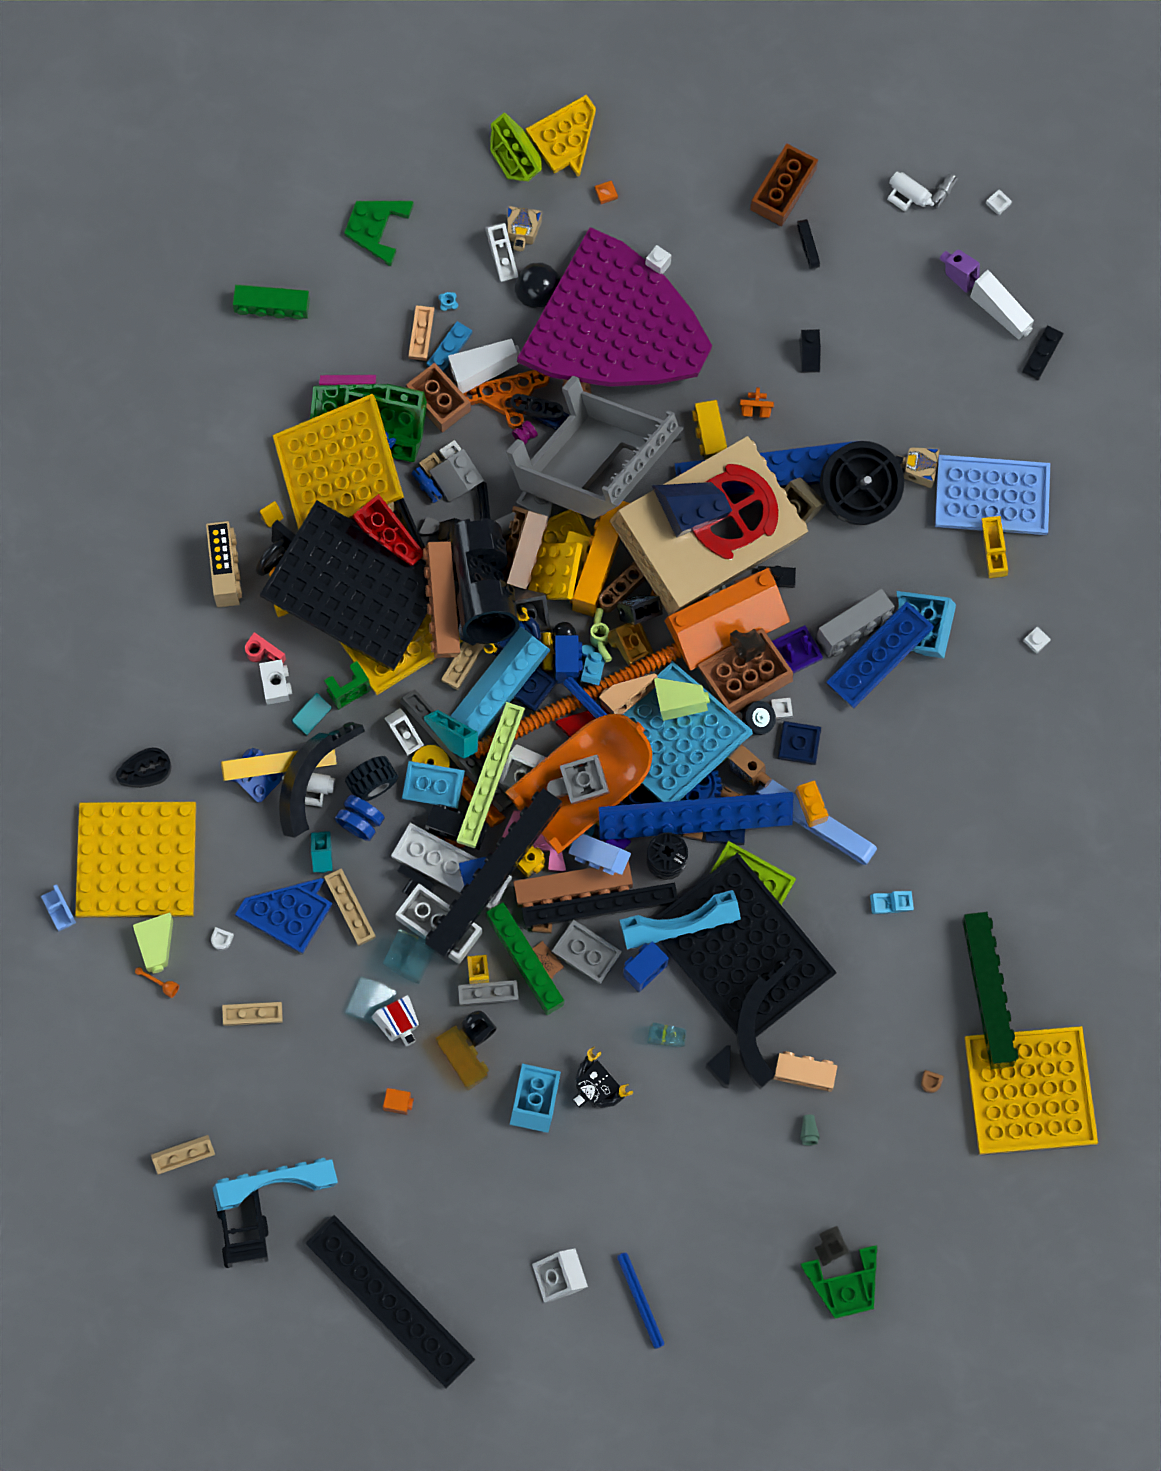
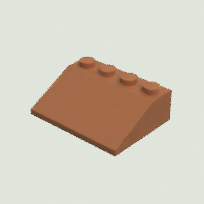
(741, 683)

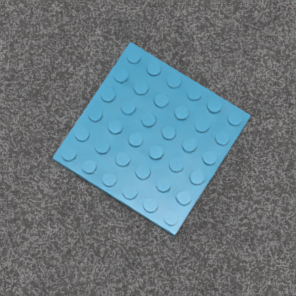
(685, 746)

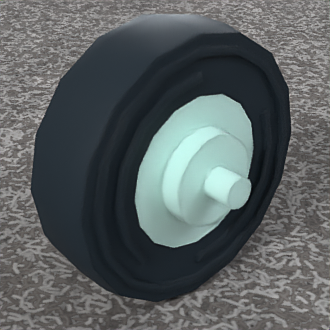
(759, 717)

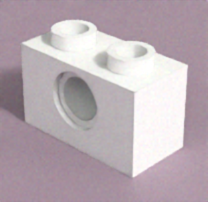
(269, 672)

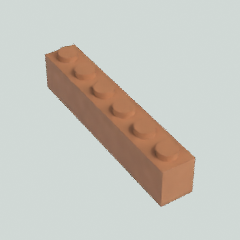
(442, 600)
(570, 885)

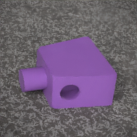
(961, 269)

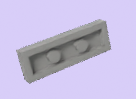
(488, 993)

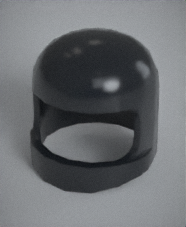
(478, 1027)

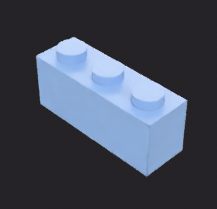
(599, 854)

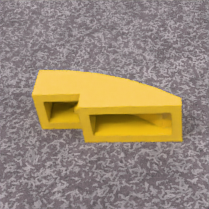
(994, 547)

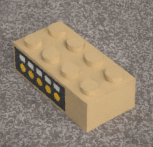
(224, 564)

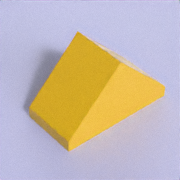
(478, 969)

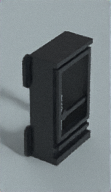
(245, 1250)

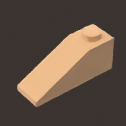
(626, 694)

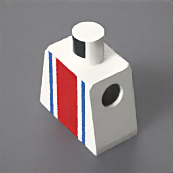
(397, 1020)

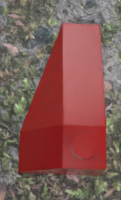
(382, 525)

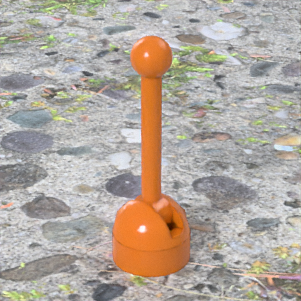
(170, 988)

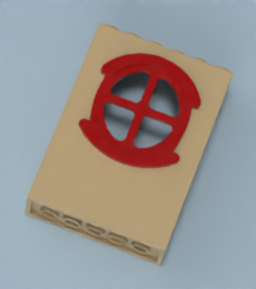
(700, 561)

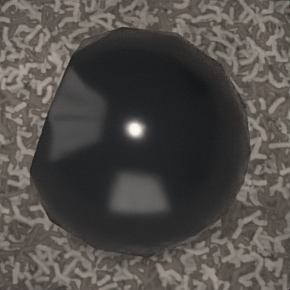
(563, 628)

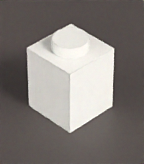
(658, 260)

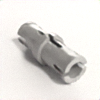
(944, 190)

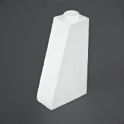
(1001, 305)
(482, 363)

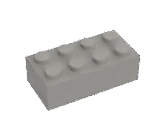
(854, 623)

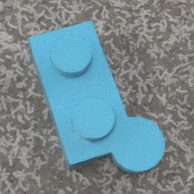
(592, 666)

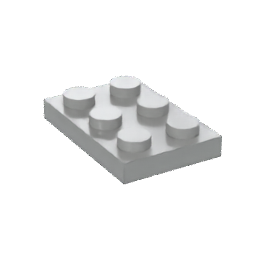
(586, 952)

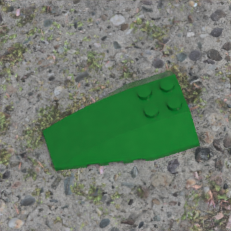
(399, 407)

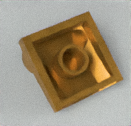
(630, 641)

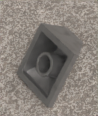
(536, 606)

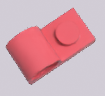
(264, 647)

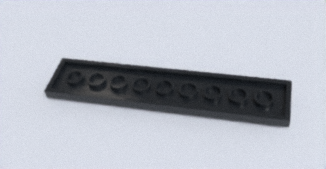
(390, 1301)

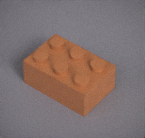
(444, 400)

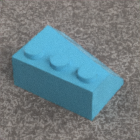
(939, 613)

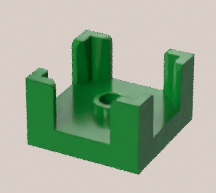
(350, 691)

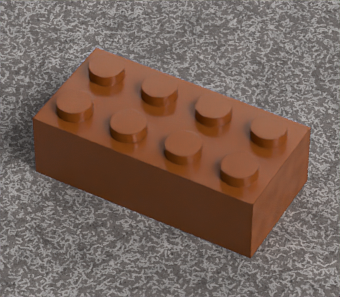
(784, 184)

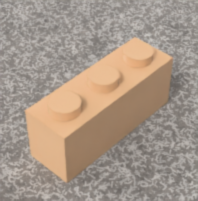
(805, 1071)

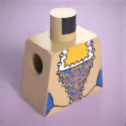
(523, 226)
(920, 465)

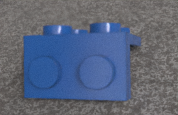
(258, 786)

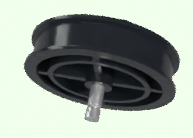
(862, 483)

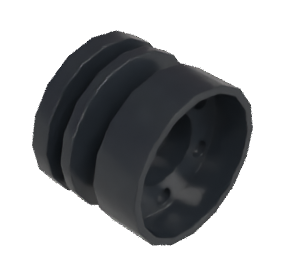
(658, 862)

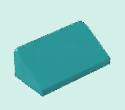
(311, 714)

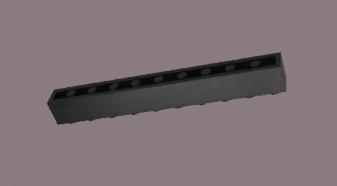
(493, 874)

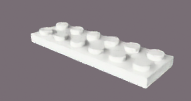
(437, 860)

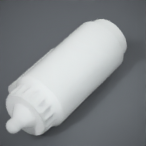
(910, 189)
(319, 784)

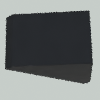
(720, 1066)

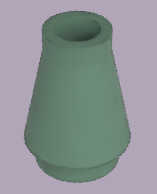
(809, 1131)

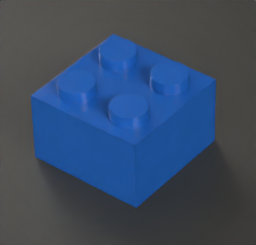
(567, 657)
(645, 966)

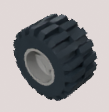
(371, 778)

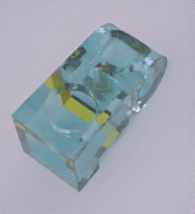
(666, 1035)

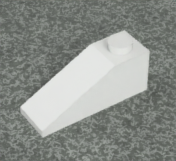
(501, 251)

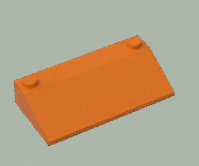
(706, 625)

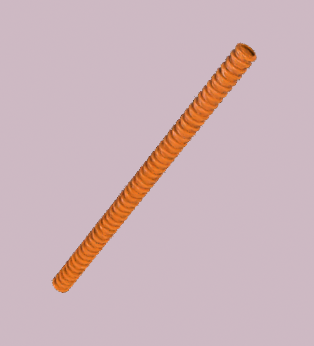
(594, 691)

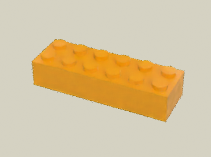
(596, 564)

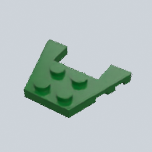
(369, 222)
(849, 1292)

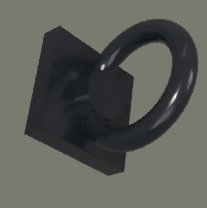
(281, 540)

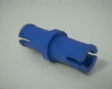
(426, 484)

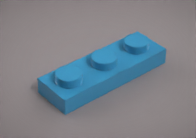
(450, 345)

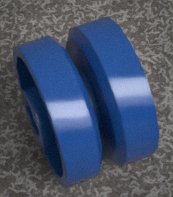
(359, 818)

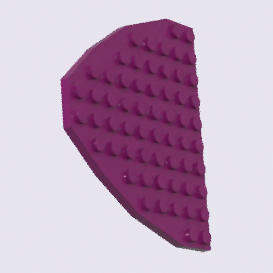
(615, 322)

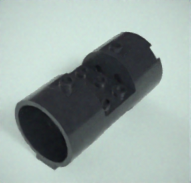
(485, 601)

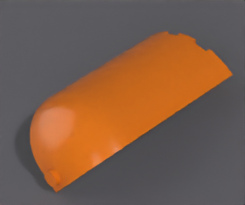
(625, 763)

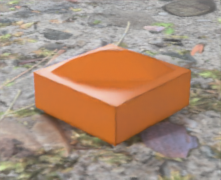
(606, 192)

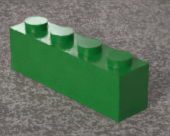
(271, 302)

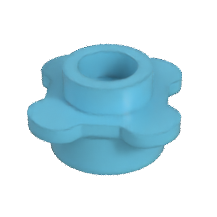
(444, 298)

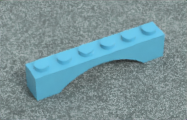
(718, 910)
(314, 1176)

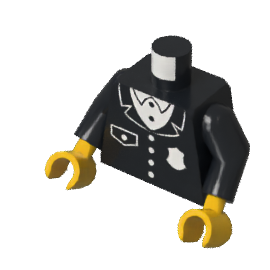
(597, 1084)

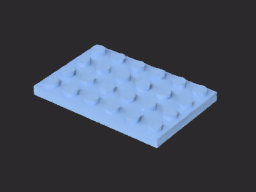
(990, 488)

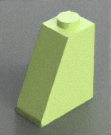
(680, 698)
(155, 941)

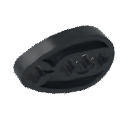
(144, 758)

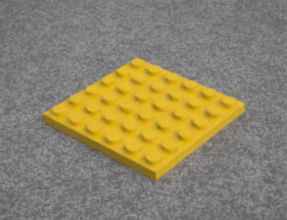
(338, 460)
(136, 859)
(1039, 1100)

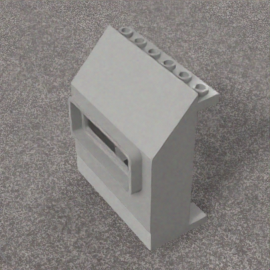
(586, 447)

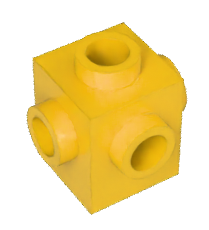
(536, 865)

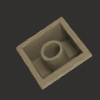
(804, 499)

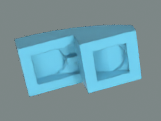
(891, 902)

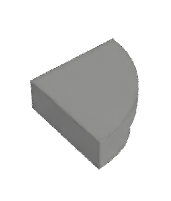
(429, 527)

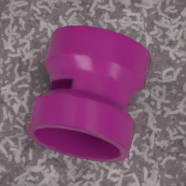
(525, 432)

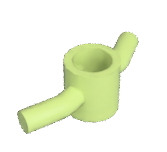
(600, 628)

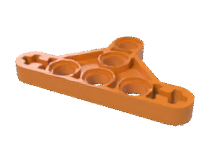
(499, 397)

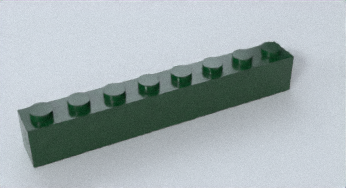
(989, 990)

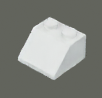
(518, 765)
(559, 1275)

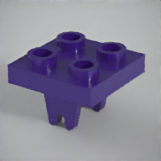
(798, 649)

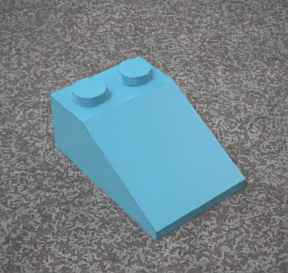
(535, 1098)

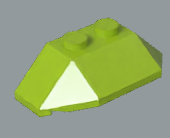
(513, 149)

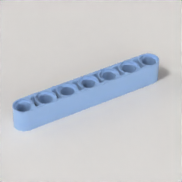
(830, 831)

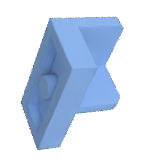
(58, 909)

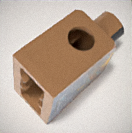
(748, 767)

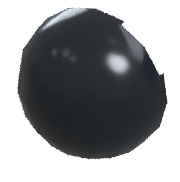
(536, 284)

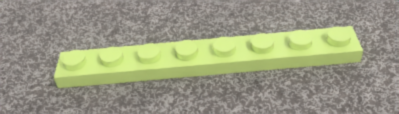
(490, 775)

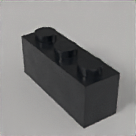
(449, 823)

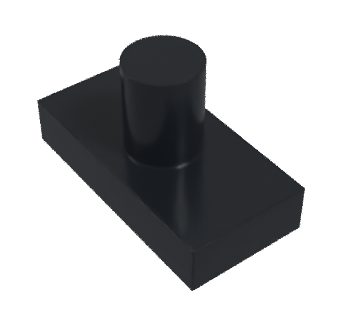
(783, 576)
(414, 880)

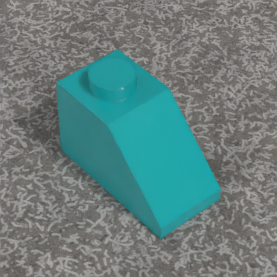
(321, 851)

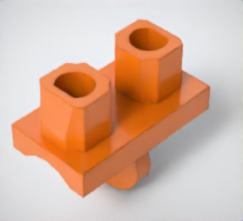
(765, 406)

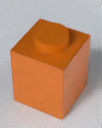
(398, 1101)

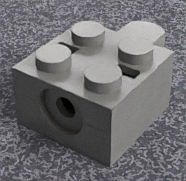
(580, 782)

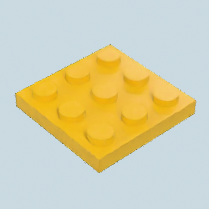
(556, 570)

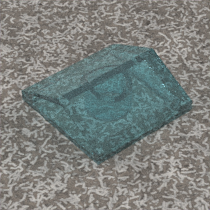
(369, 998)

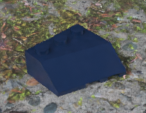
(692, 505)

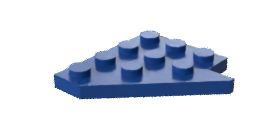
(287, 913)

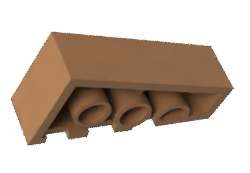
(523, 546)

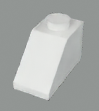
(404, 731)

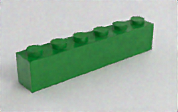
(525, 958)

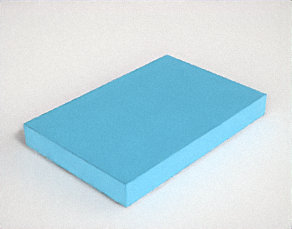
(433, 784)

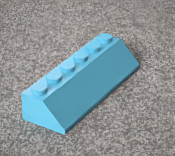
(501, 682)

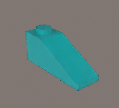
(454, 734)

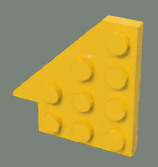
(564, 135)

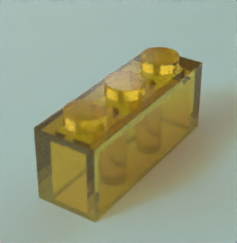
(462, 1057)

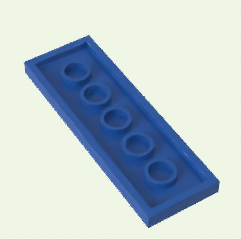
(880, 654)

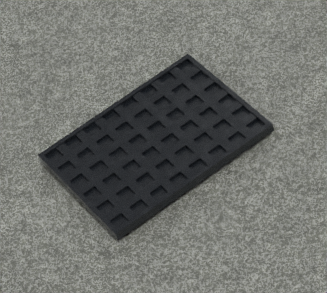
(350, 587)

